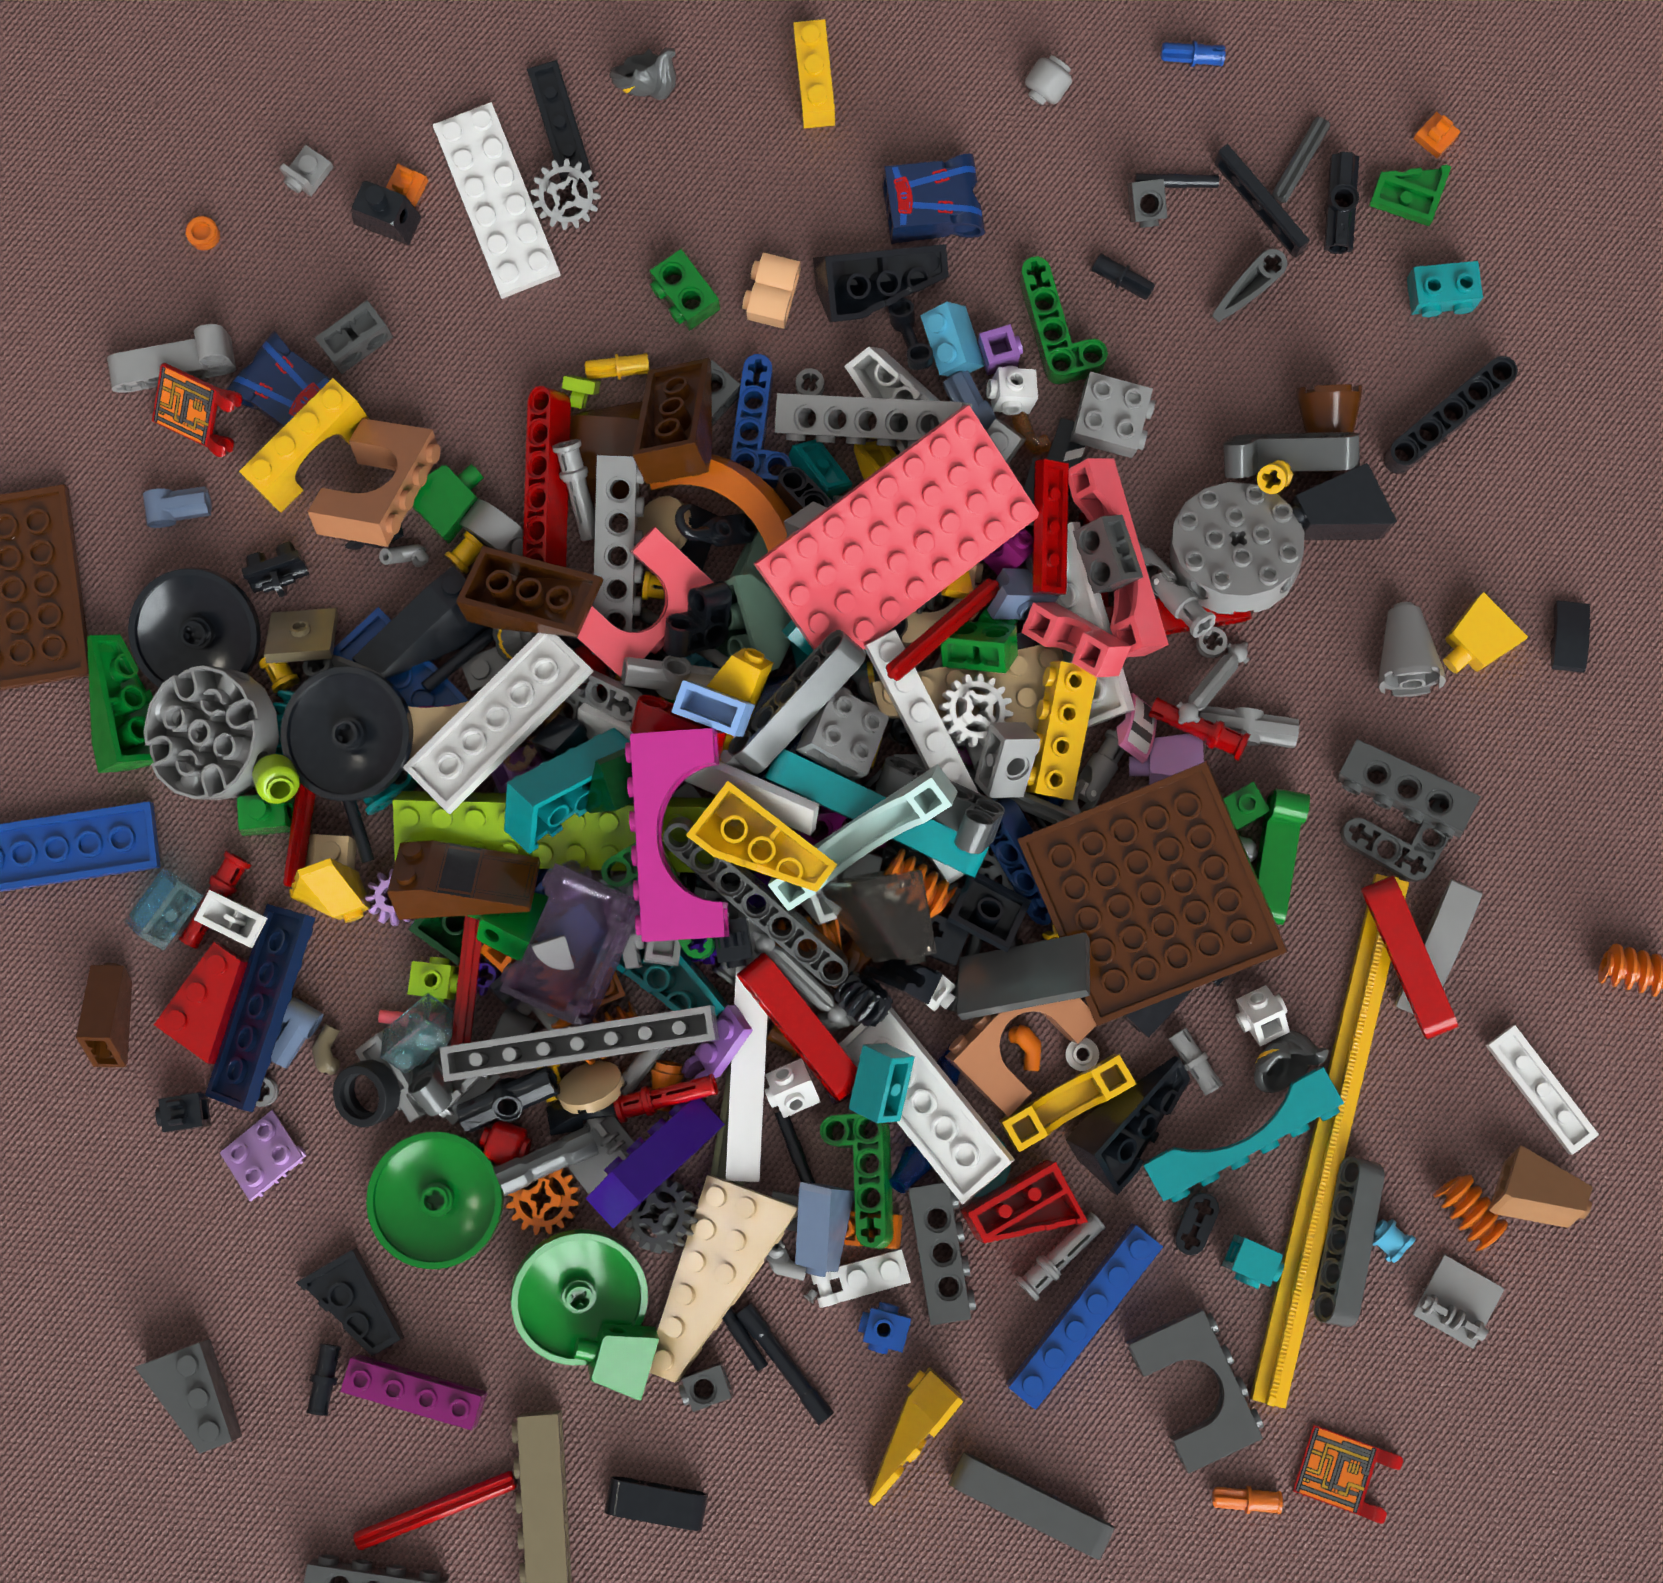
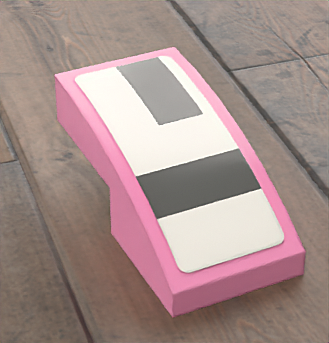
(1137, 730)

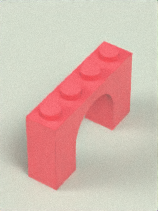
(676, 576)

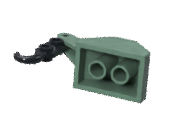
(755, 611)

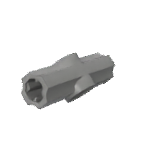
(664, 675)
(1262, 727)

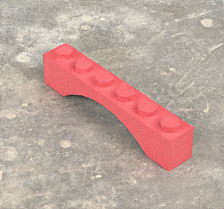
(1135, 616)

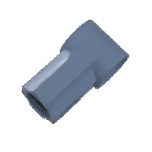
(962, 388)
(166, 506)
(297, 1026)

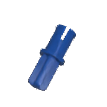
(1193, 53)

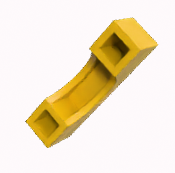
(1067, 1101)

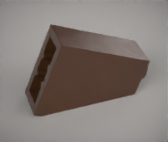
(106, 1016)

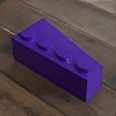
(653, 1160)

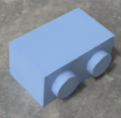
(713, 708)

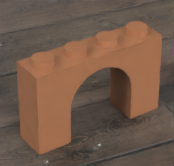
(378, 514)
(979, 1055)

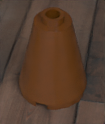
(1329, 408)

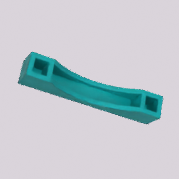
(1305, 1100)

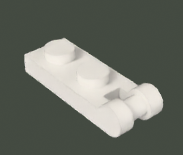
(863, 1278)

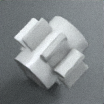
(942, 994)

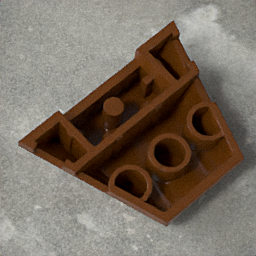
(609, 433)

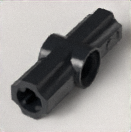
(1341, 185)
(493, 1107)

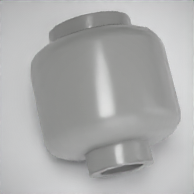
(1048, 80)

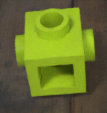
(424, 977)

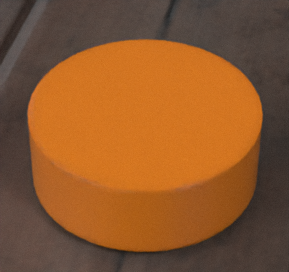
(202, 233)

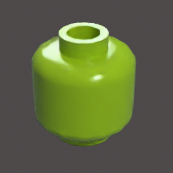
(275, 778)

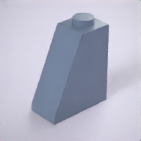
(821, 1226)

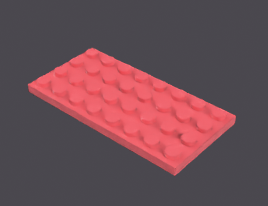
(899, 535)

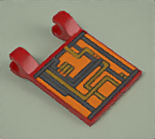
(190, 408)
(1340, 1470)

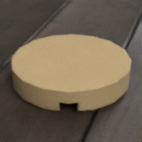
(661, 514)
(590, 1087)

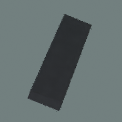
(558, 116)
(1261, 201)

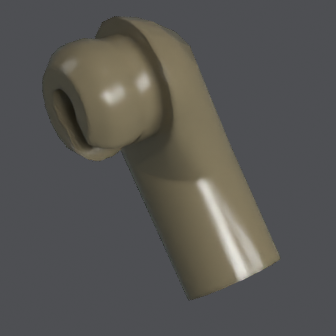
(322, 1050)

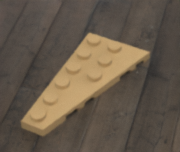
(1021, 681)
(716, 1266)

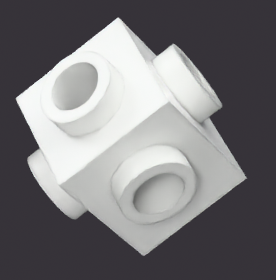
(1012, 390)
(1259, 1009)
(791, 1088)

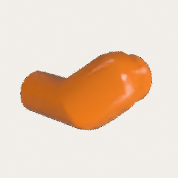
(1029, 1043)

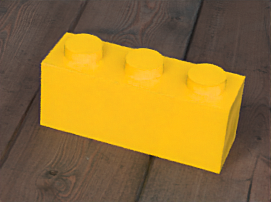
(814, 73)

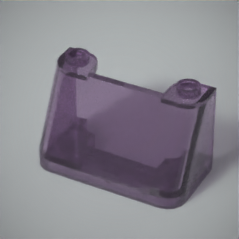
(596, 928)

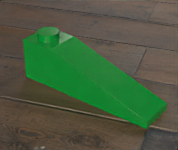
(116, 706)

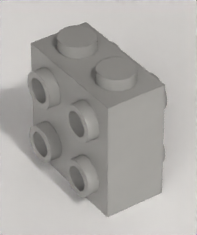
(1113, 415)
(844, 735)

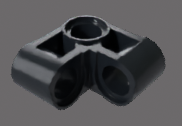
(703, 624)

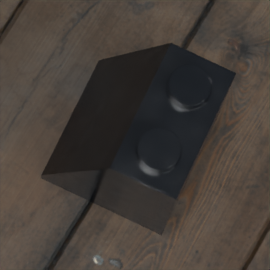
(1344, 508)

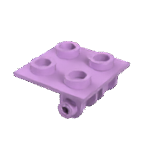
(262, 1156)

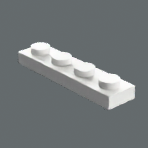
(1542, 1090)

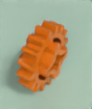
(540, 1214)

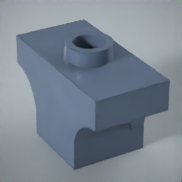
(1016, 595)

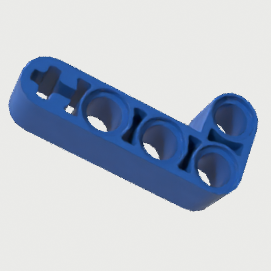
(756, 420)

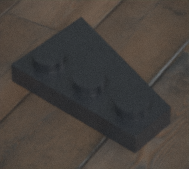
(355, 1300)

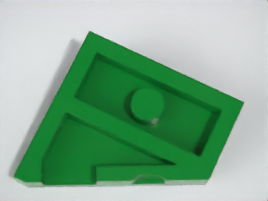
(1410, 193)

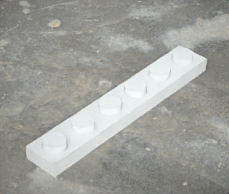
(918, 712)

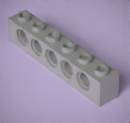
(794, 409)
(608, 472)

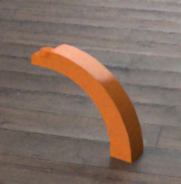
(746, 491)

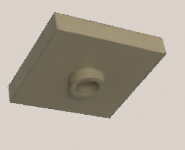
(301, 635)

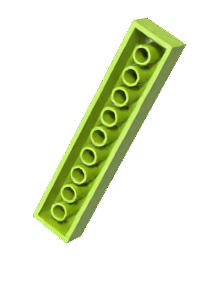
(585, 838)

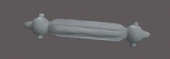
(1212, 683)
(801, 979)

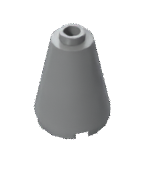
(1409, 654)

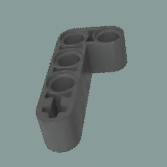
(1302, 451)
(971, 814)

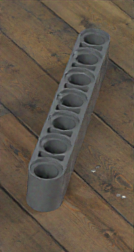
(764, 916)

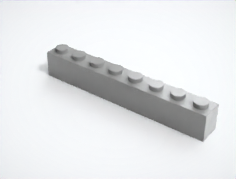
(579, 1043)

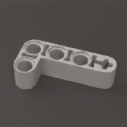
(201, 357)

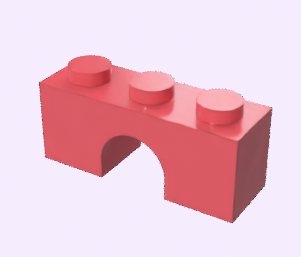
(1092, 646)

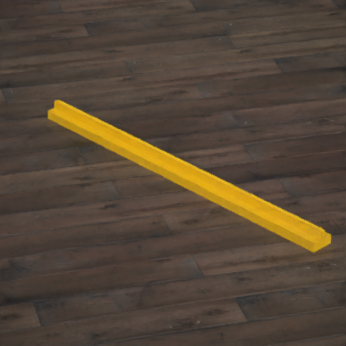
(1321, 1169)

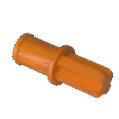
(1247, 1499)

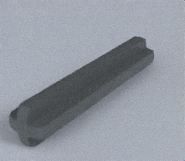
(1300, 159)

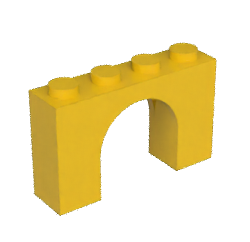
(276, 464)

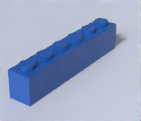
(1084, 1316)

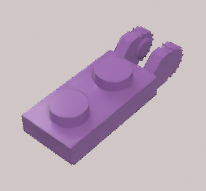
(718, 1054)

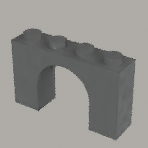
(1231, 1422)

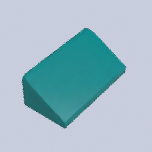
(820, 467)

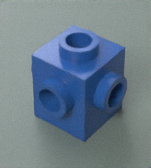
(894, 1337)

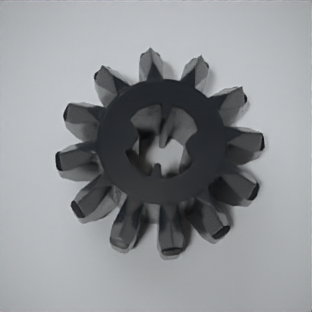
(863, 999)

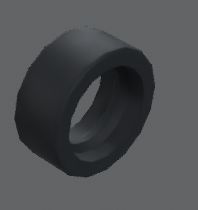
(348, 1104)

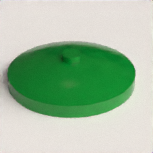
(434, 1200)
(572, 1289)

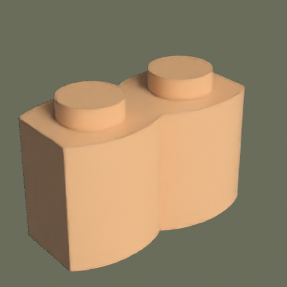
(772, 291)

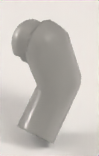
(782, 1264)

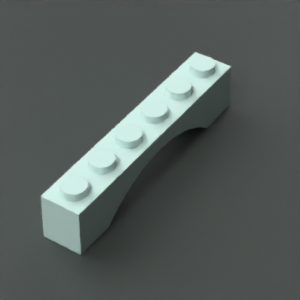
(892, 816)

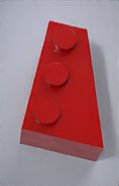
(204, 1003)
(1024, 1205)

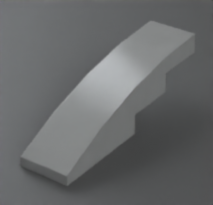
(1447, 931)

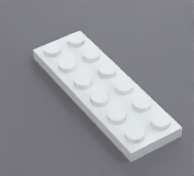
(496, 200)
(1111, 693)
(497, 720)
(937, 1113)

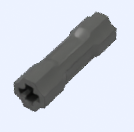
(568, 1151)

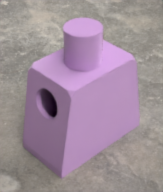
(1169, 757)

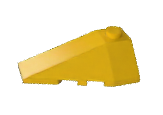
(751, 837)
(331, 890)
(924, 1412)

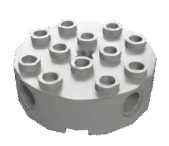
(1237, 548)
(210, 732)

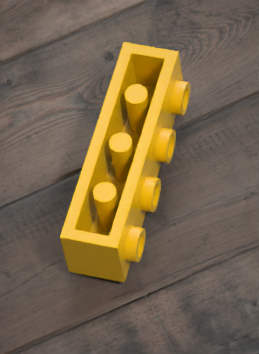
(1062, 729)

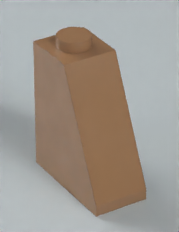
(1539, 1191)

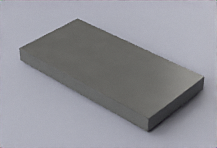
(1024, 976)

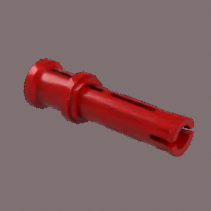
(1214, 734)
(223, 883)
(650, 1100)

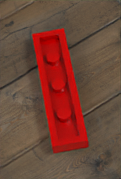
(1050, 527)

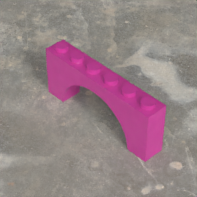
(658, 769)

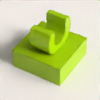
(580, 389)

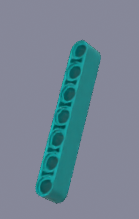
(853, 799)

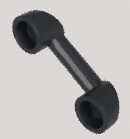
(902, 320)

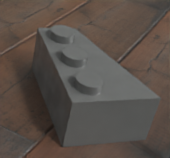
(194, 1394)

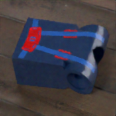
(932, 200)
(278, 382)

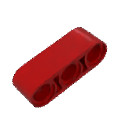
(655, 715)

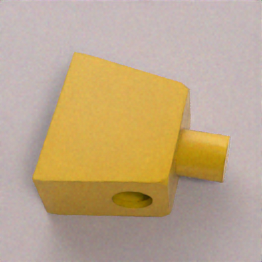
(1481, 636)

